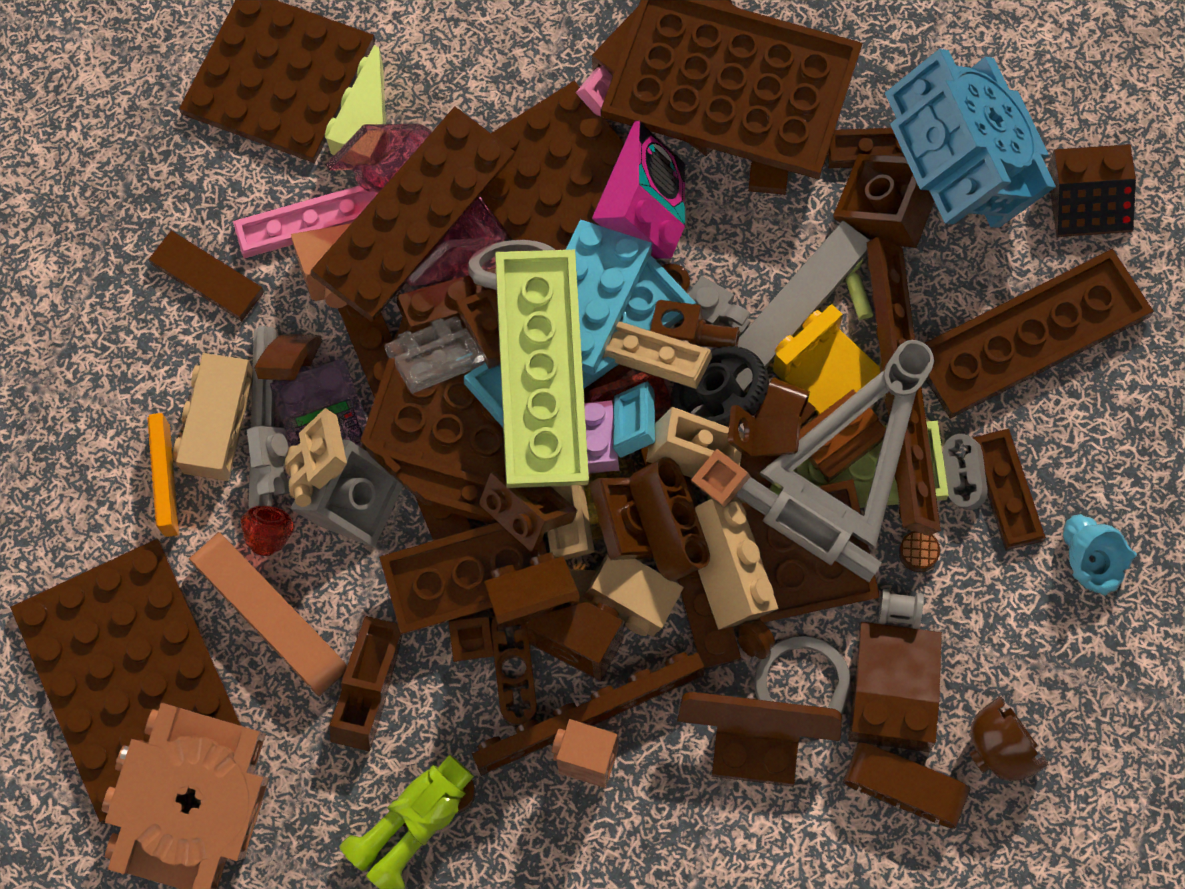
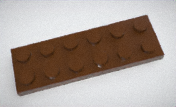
(412, 214)
(1034, 332)

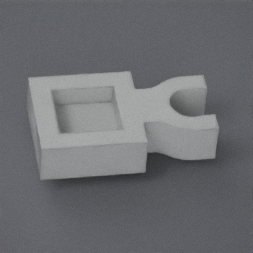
(267, 452)

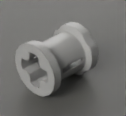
(901, 608)

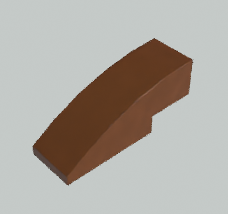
(366, 684)

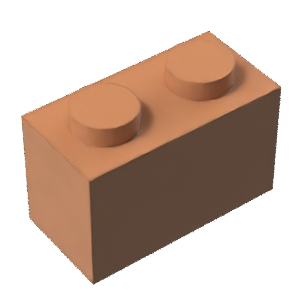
(585, 752)

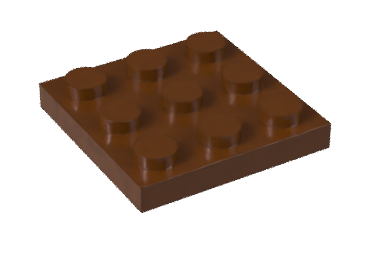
(801, 579)

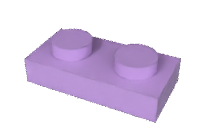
(600, 437)

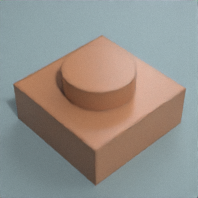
(720, 478)

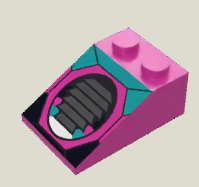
(645, 193)

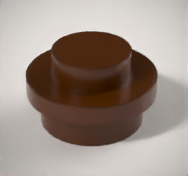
(756, 639)

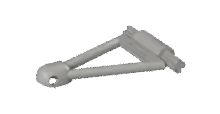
(814, 516)

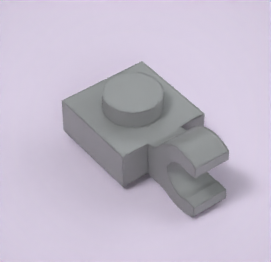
(717, 305)

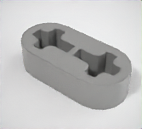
(974, 471)

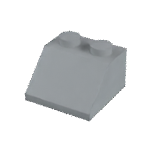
(356, 500)

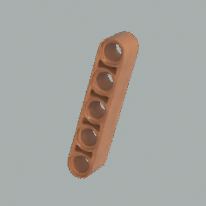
(269, 613)

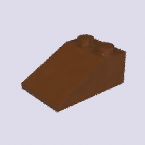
(531, 591)
(896, 687)

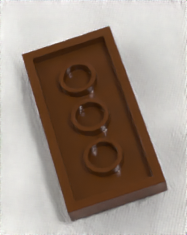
(448, 575)

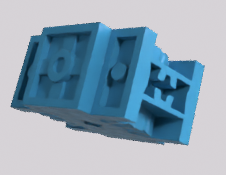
(969, 139)

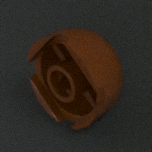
(1004, 744)

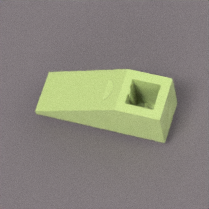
(359, 104)

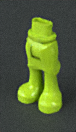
(424, 807)

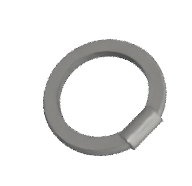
(488, 279)
(843, 689)

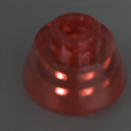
(266, 529)

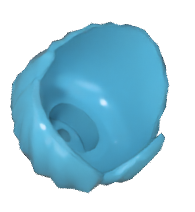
(1104, 544)

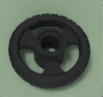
(719, 385)

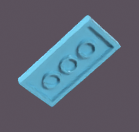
(606, 277)

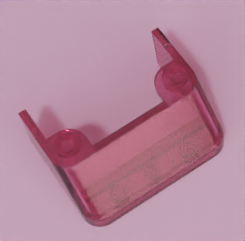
(376, 156)

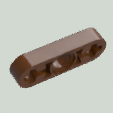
(506, 699)

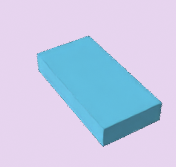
(634, 419)

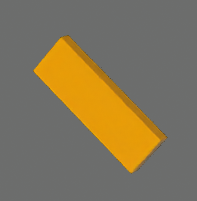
(163, 475)

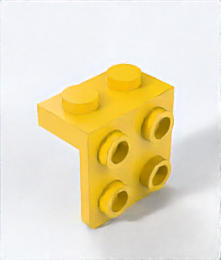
(823, 360)

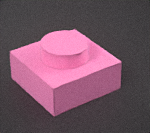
(595, 89)

